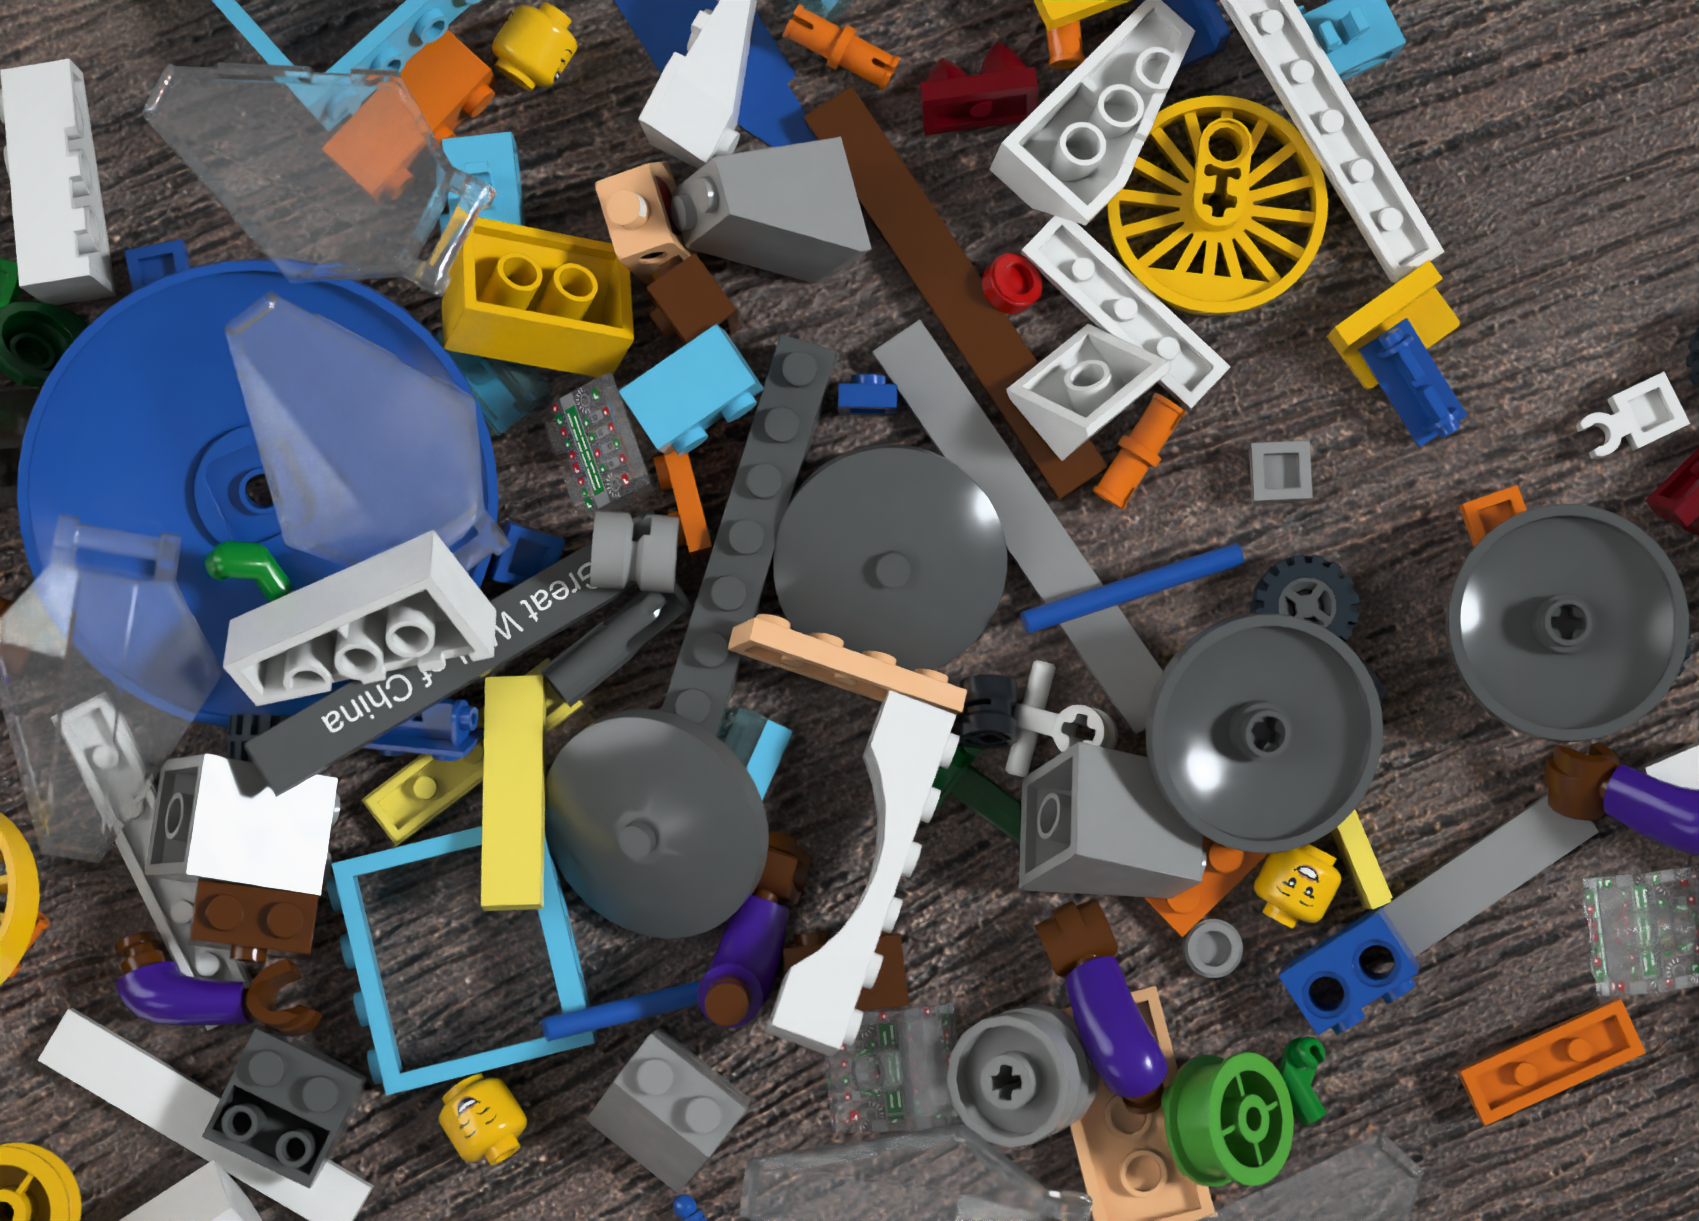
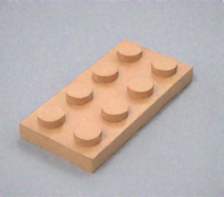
(1128, 1154)

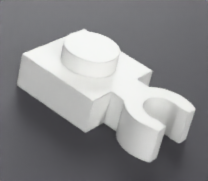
(1640, 415)

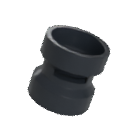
(988, 712)

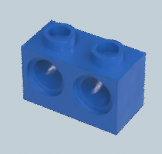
(1341, 959)

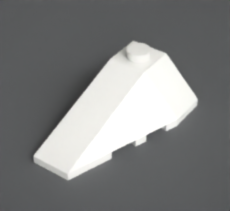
(701, 93)
(1091, 128)

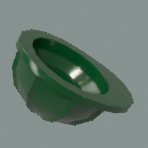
(35, 339)

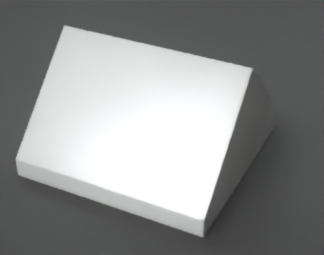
(1084, 387)

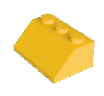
(538, 300)

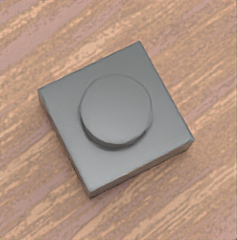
(1280, 471)

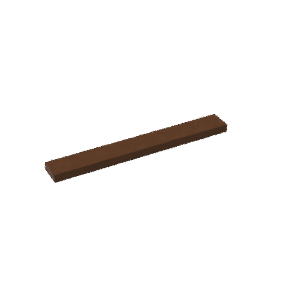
(944, 279)

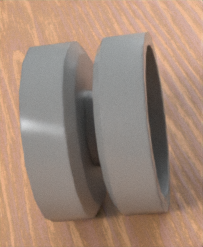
(1021, 1075)

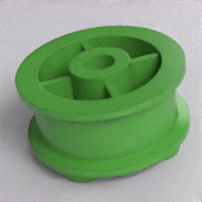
(1228, 1119)

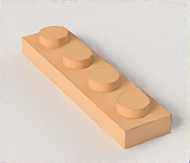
(825, 660)

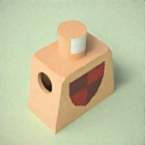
(640, 217)

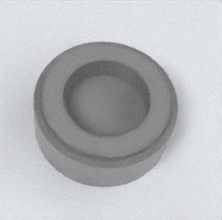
(1212, 948)

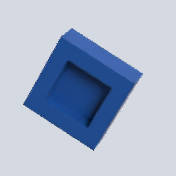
(156, 261)
(867, 396)
(529, 554)

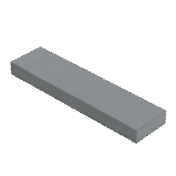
(1484, 873)

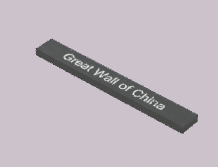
(365, 712)

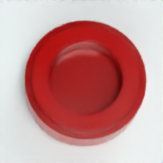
(1012, 283)

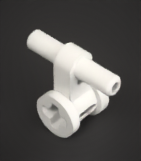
(1034, 719)

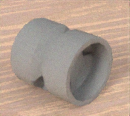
(634, 551)

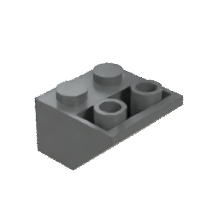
(286, 1105)

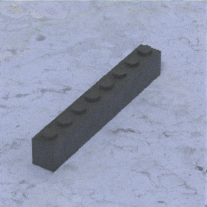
(748, 530)

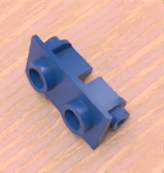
(1413, 383)
(443, 730)

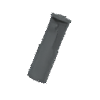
(614, 643)

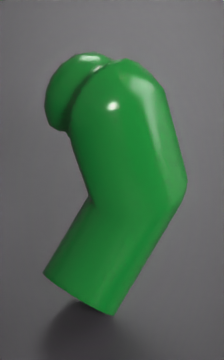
(249, 561)
(1298, 1069)

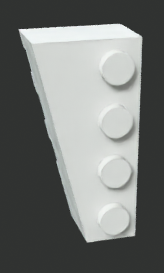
(54, 184)
(360, 623)

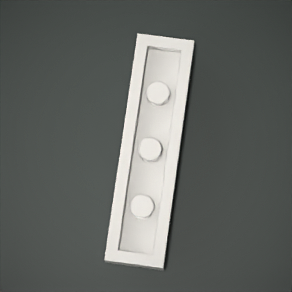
(1124, 307)

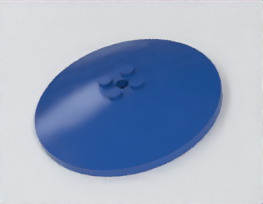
(155, 437)

